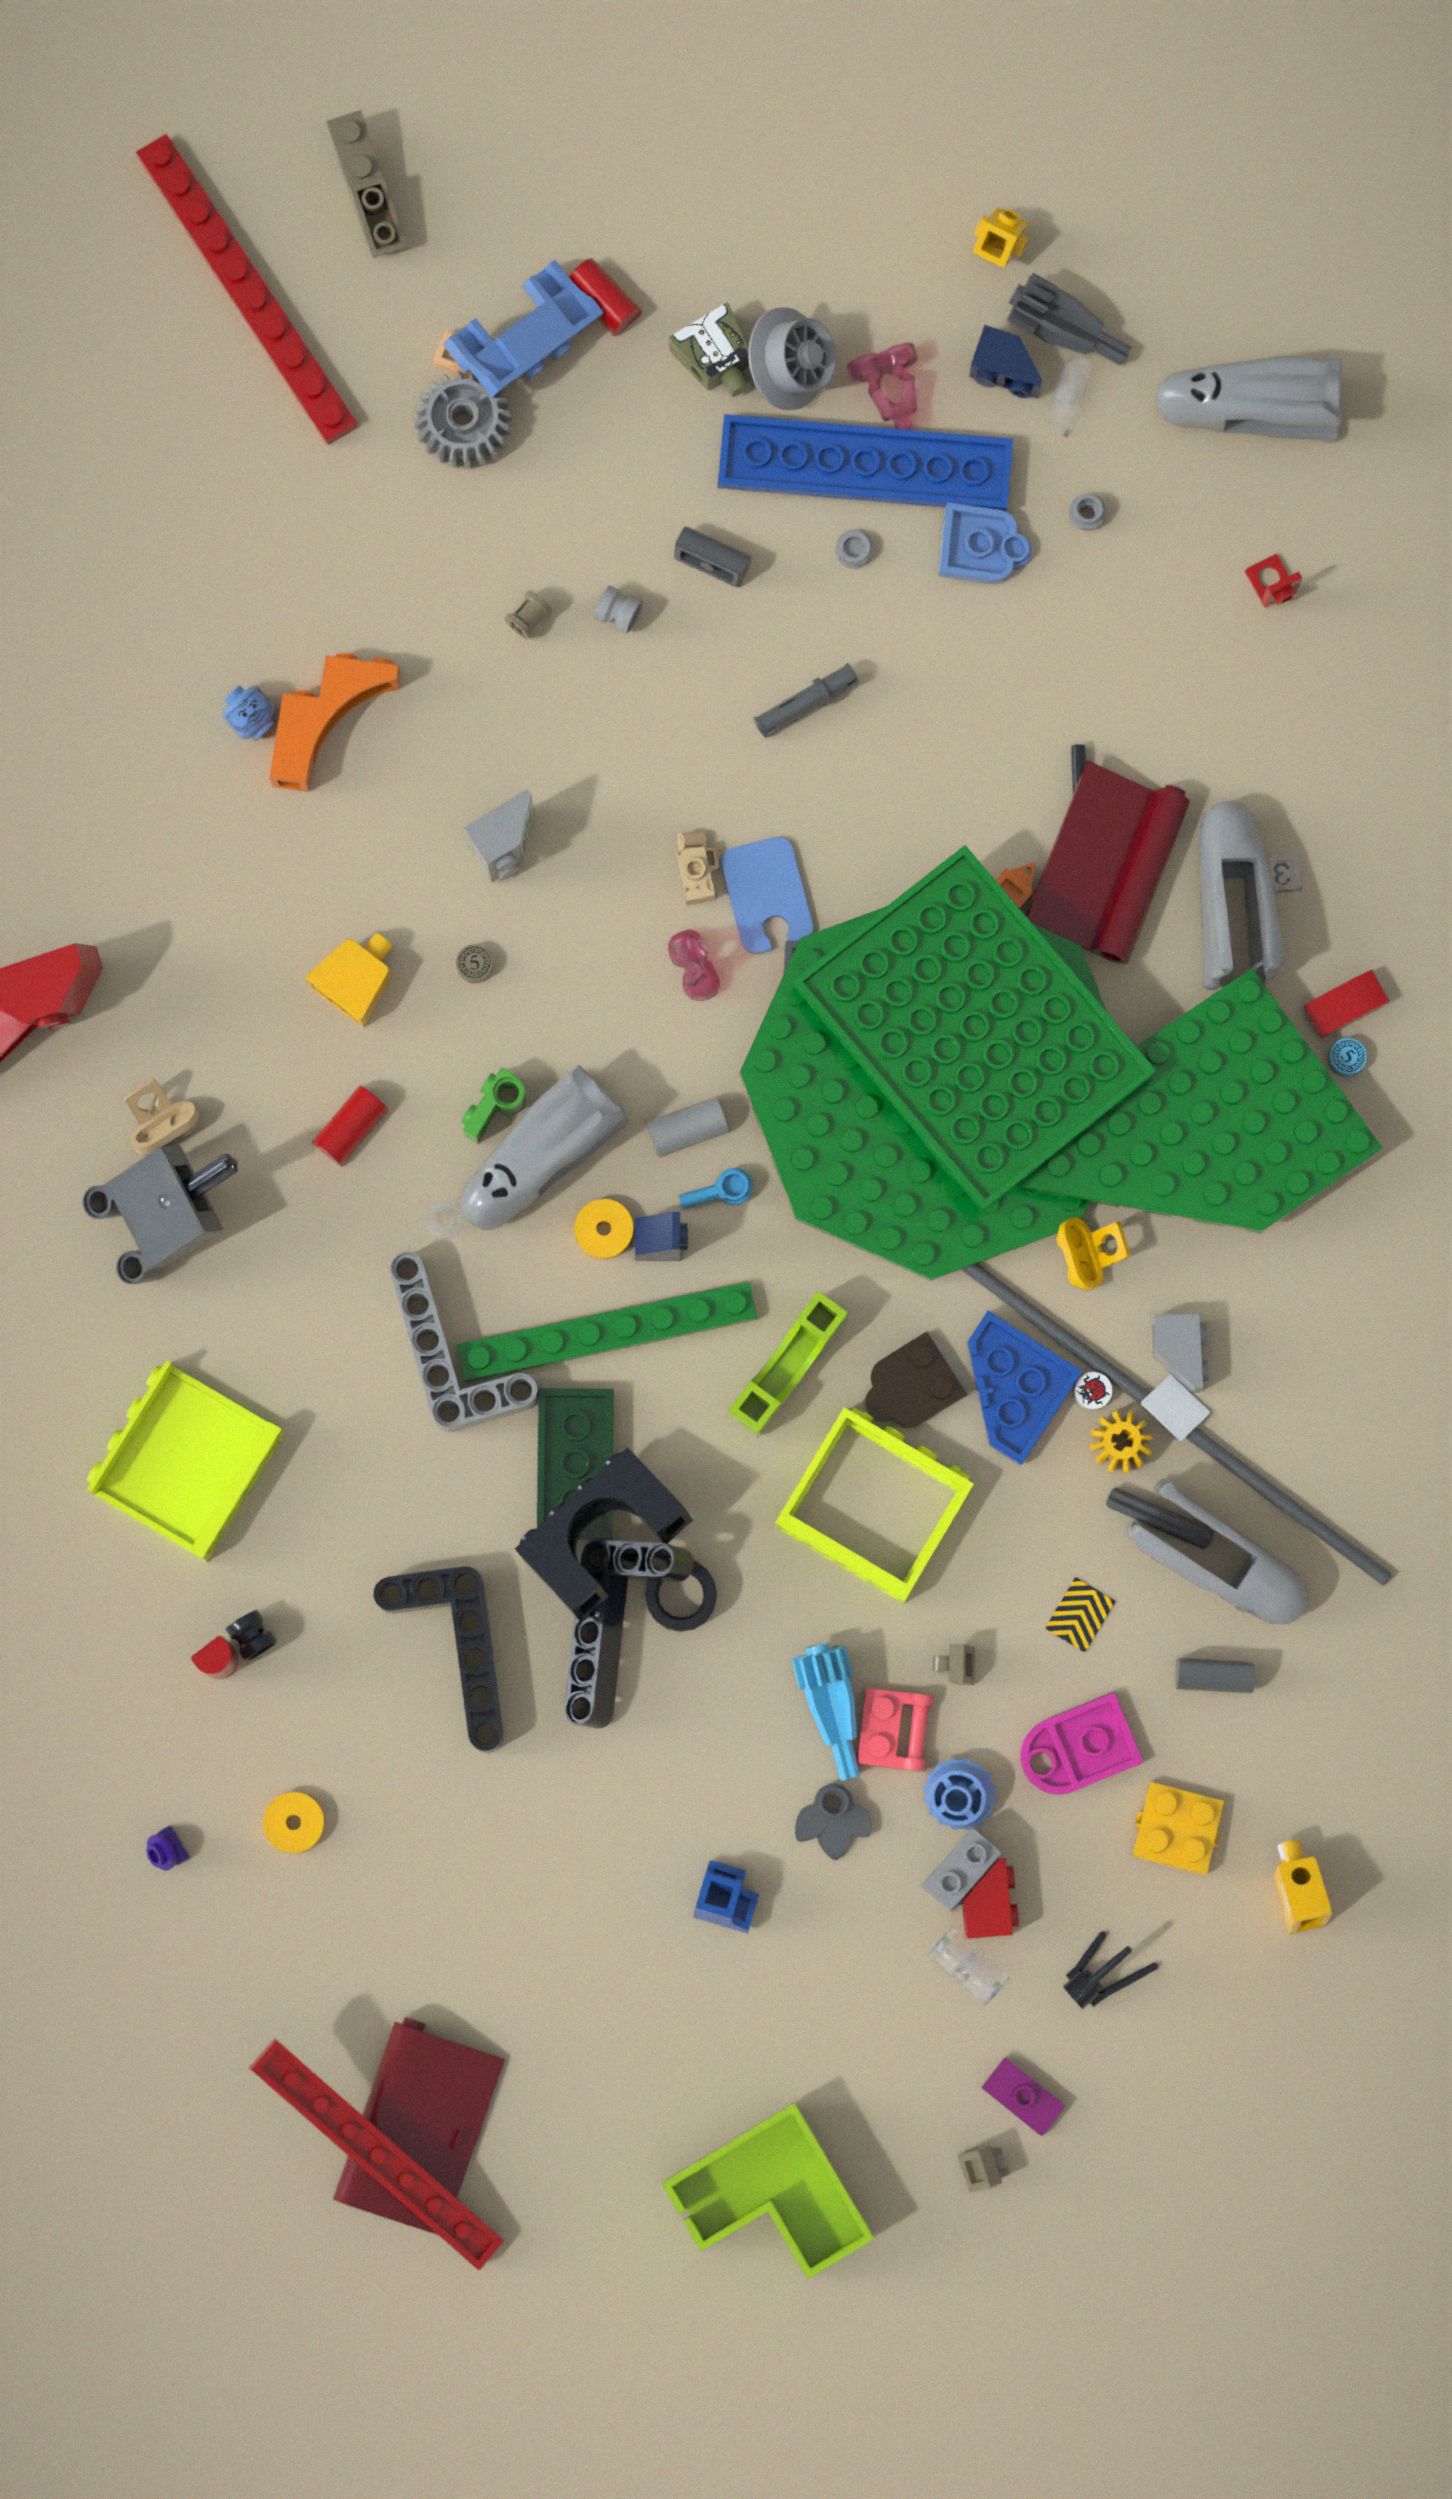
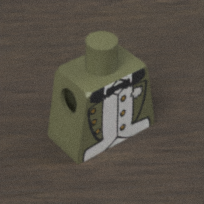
(714, 350)

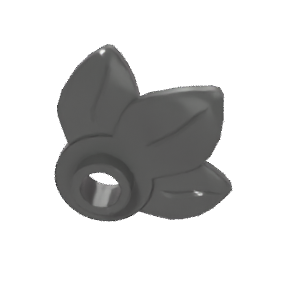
(830, 1826)

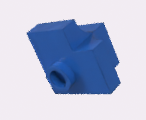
(725, 1899)

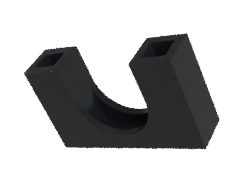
(620, 1485)

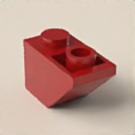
(988, 1905)

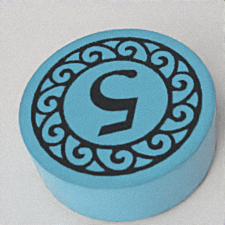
(1347, 1057)

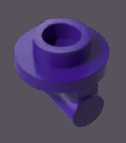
(166, 1849)

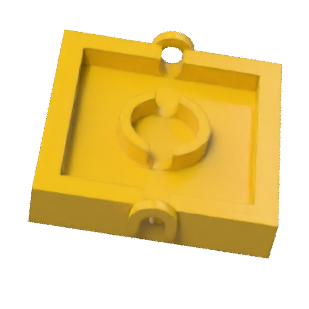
(1177, 1828)

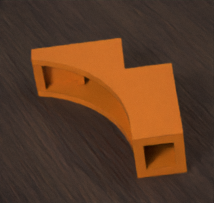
(309, 719)

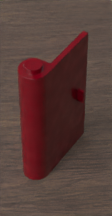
(1107, 862)
(431, 2106)

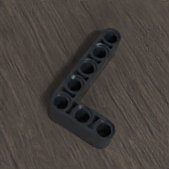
(608, 1617)
(465, 1641)

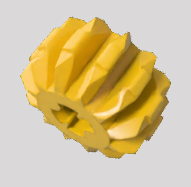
(1113, 1431)

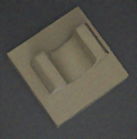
(959, 1664)
(981, 2169)

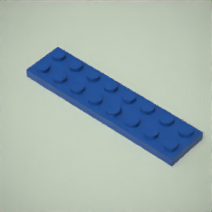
(864, 462)

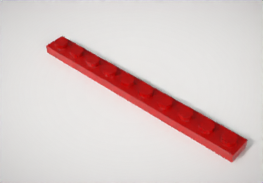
(246, 289)

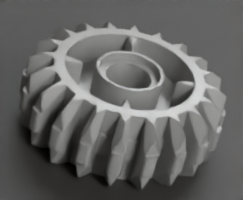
(462, 441)

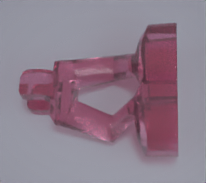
(894, 362)
(689, 952)

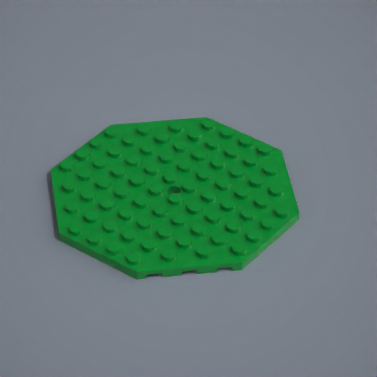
(855, 1159)

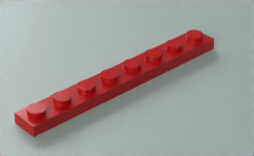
(376, 2154)

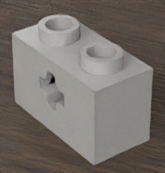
(960, 1869)

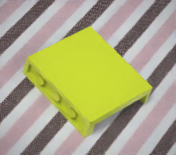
(184, 1460)

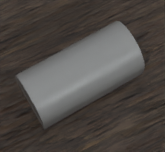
(687, 1127)

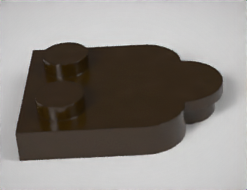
(912, 1384)

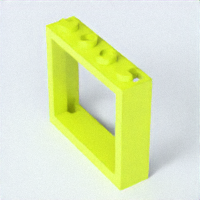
(892, 1442)

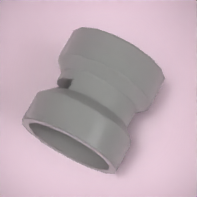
(618, 608)

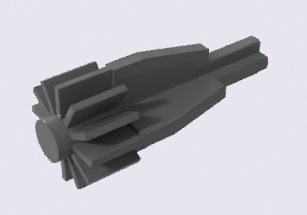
(1062, 320)

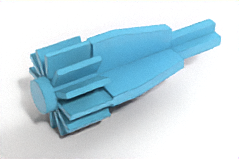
(830, 1698)

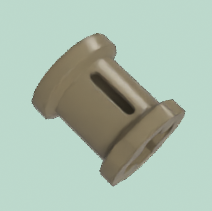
(528, 615)

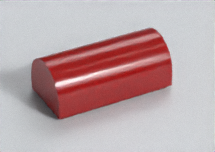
(616, 305)
(350, 1125)
(217, 1658)

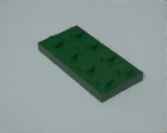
(572, 1447)

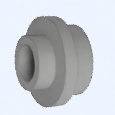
(1091, 502)

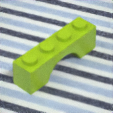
(788, 1364)

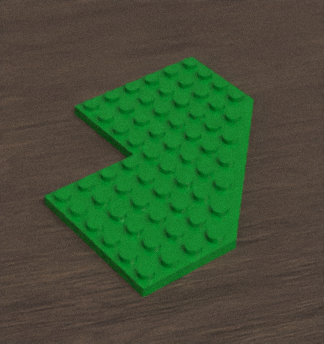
(1225, 1129)

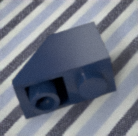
(1005, 363)
(660, 1237)

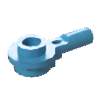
(732, 1187)

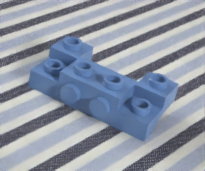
(523, 347)

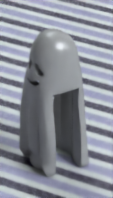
(1258, 397)
(1234, 851)
(544, 1146)
(1262, 1585)

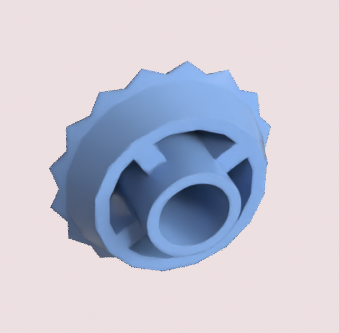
(959, 1794)

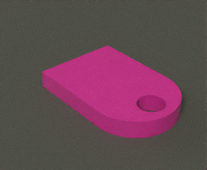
(1082, 1746)

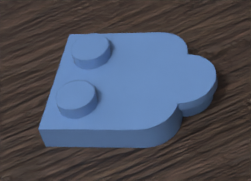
(980, 544)

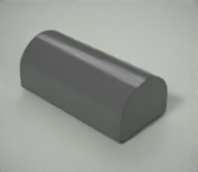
(711, 557)
(1214, 1675)

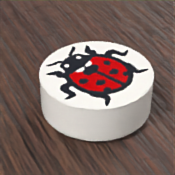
(1093, 1391)

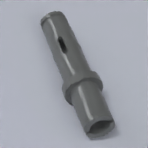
(806, 700)

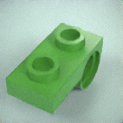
(479, 1117)

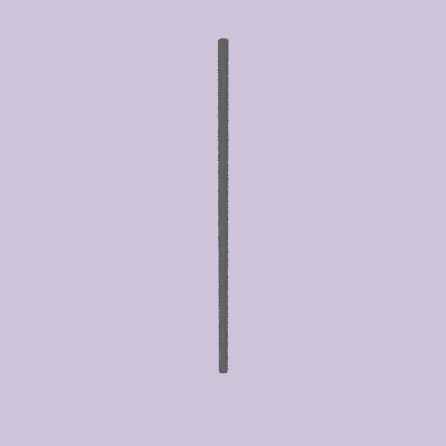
(1196, 1436)

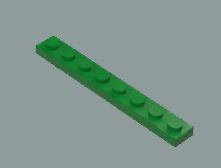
(607, 1332)

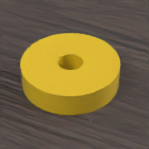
(609, 1245)
(281, 1810)

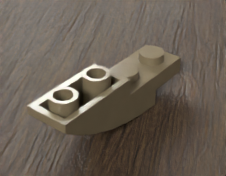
(366, 184)

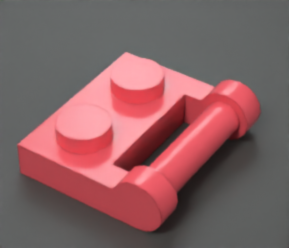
(882, 1725)

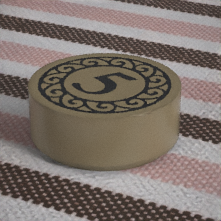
(474, 963)

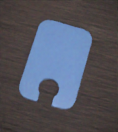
(764, 885)

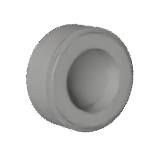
(853, 549)

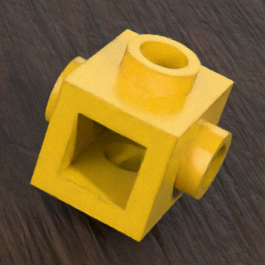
(1001, 237)

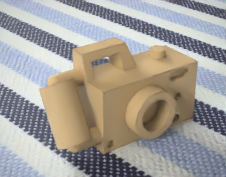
(694, 867)

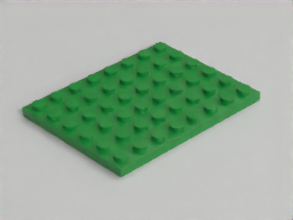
(974, 1028)

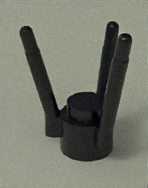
(1084, 1986)

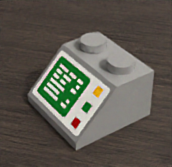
(502, 836)

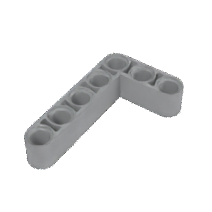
(441, 1359)

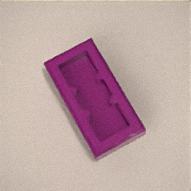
(1023, 2096)

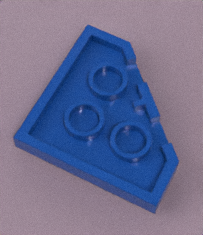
(1016, 1385)

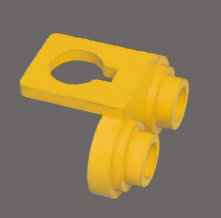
(1084, 1251)

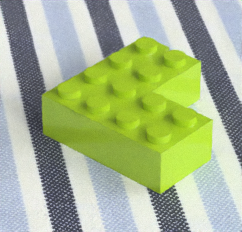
(774, 2171)

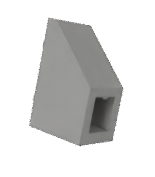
(1178, 1348)

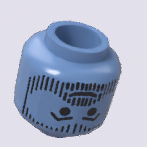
(249, 712)

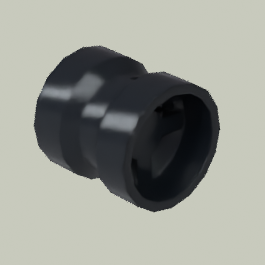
(251, 1635)

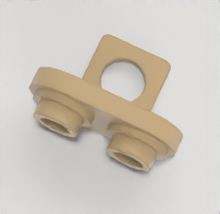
(162, 1124)

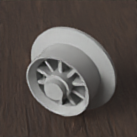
(790, 357)

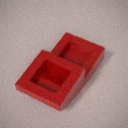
(1346, 1003)

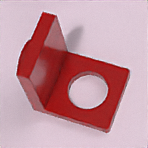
(1279, 592)

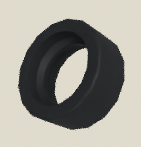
(689, 1622)

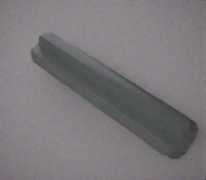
(1159, 1518)

